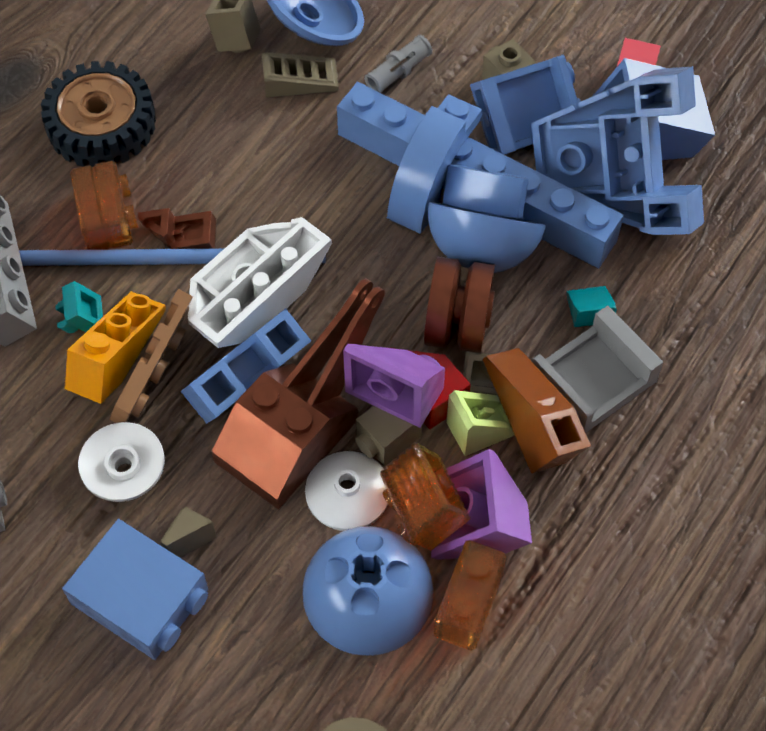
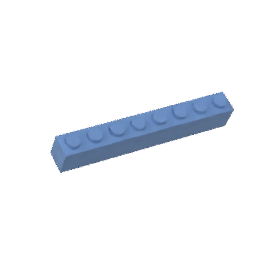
(571, 218)

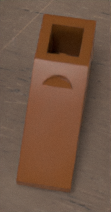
(536, 410)

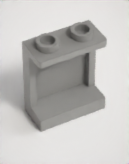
(601, 368)

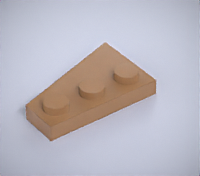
(152, 366)

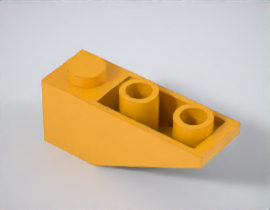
(111, 346)

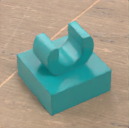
(80, 308)

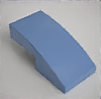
(485, 191)

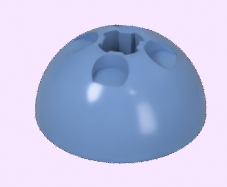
(483, 236)
(379, 608)

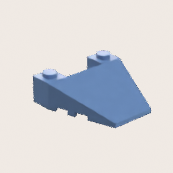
(613, 151)

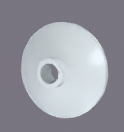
(116, 446)
(343, 507)

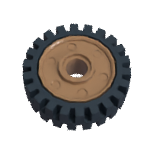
(98, 114)

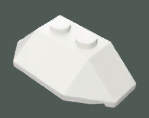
(255, 280)

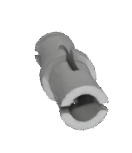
(414, 52)

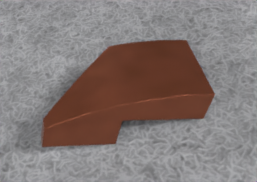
(181, 231)

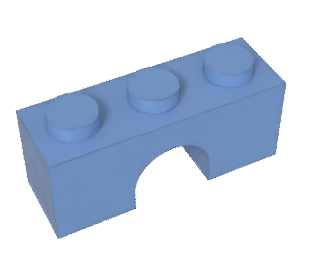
(239, 369)

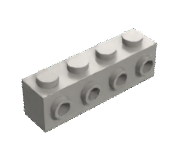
(15, 303)

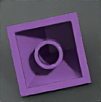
(393, 380)
(493, 503)

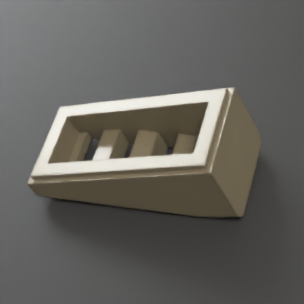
(279, 66)

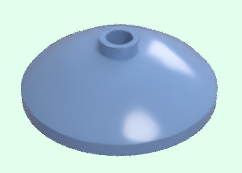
(321, 20)

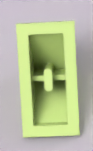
(477, 420)

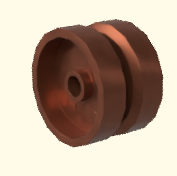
(461, 305)

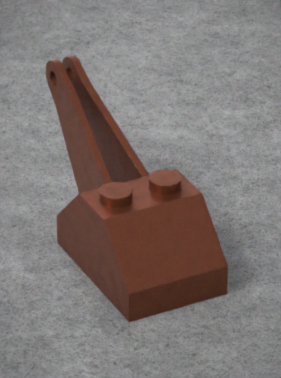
(289, 416)

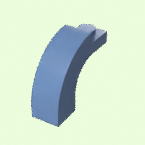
(427, 161)

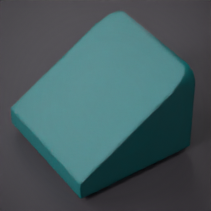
(587, 302)

